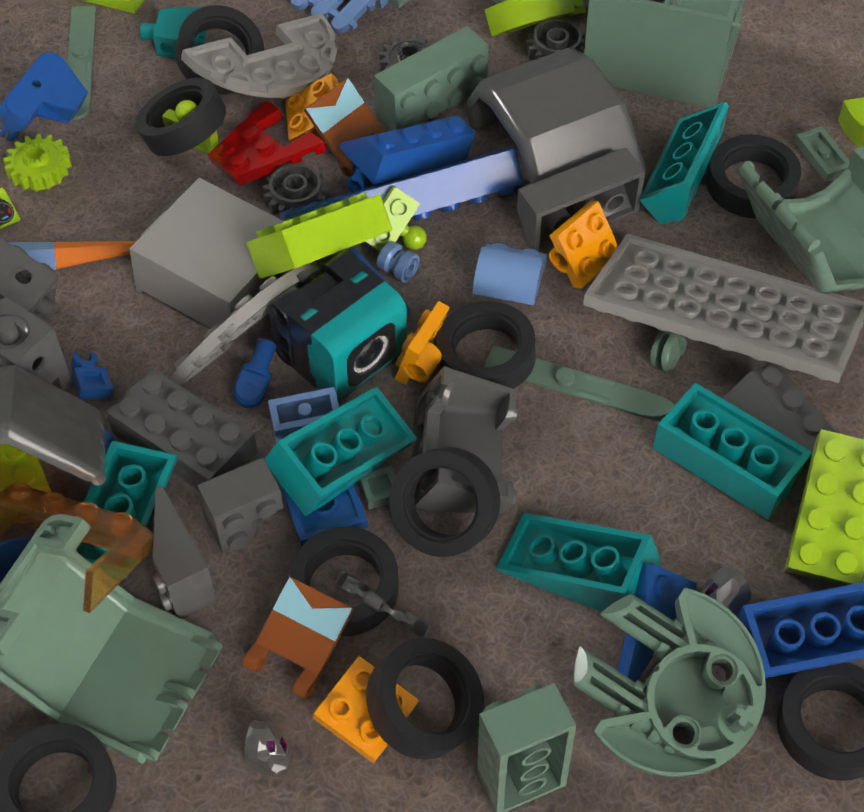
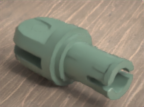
(667, 350)

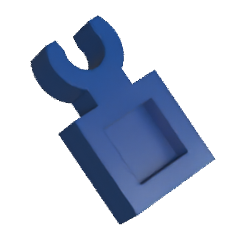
(89, 380)

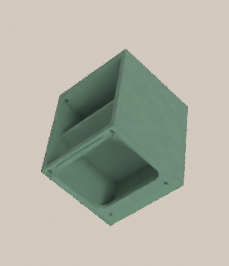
(664, 45)

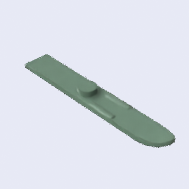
(82, 50)
(589, 386)

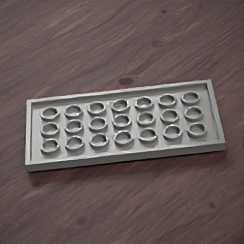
(729, 307)

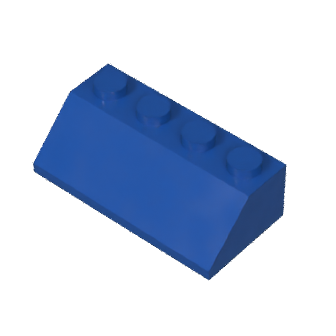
(410, 149)
(808, 629)

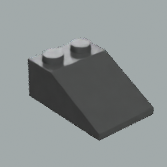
(180, 569)

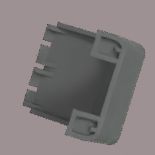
(556, 113)
(51, 424)

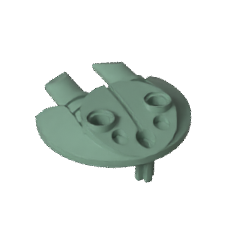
(680, 688)

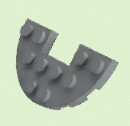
(273, 72)
(247, 313)

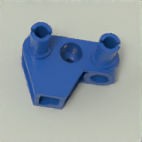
(44, 91)

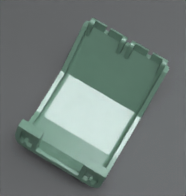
(818, 231)
(102, 669)

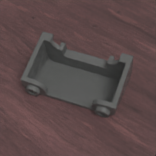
(465, 415)

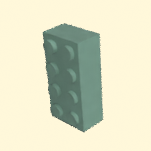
(431, 80)
(524, 747)

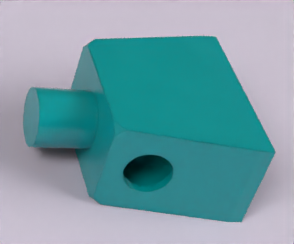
(167, 29)

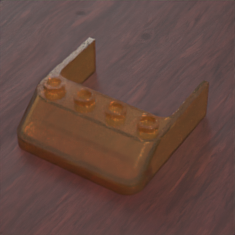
(118, 532)

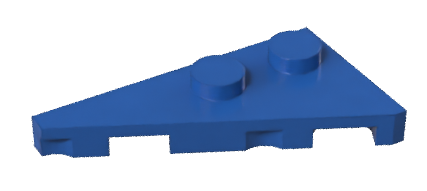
(660, 590)

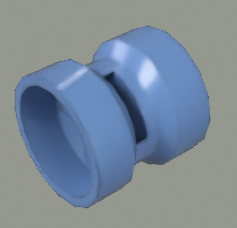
(395, 260)

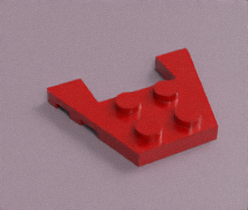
(253, 154)

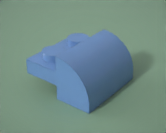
(509, 273)
(299, 410)

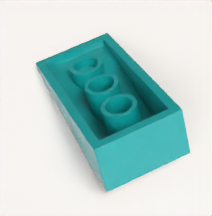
(338, 450)
(577, 559)

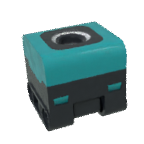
(339, 325)

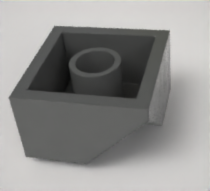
(239, 503)

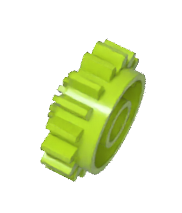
(37, 163)

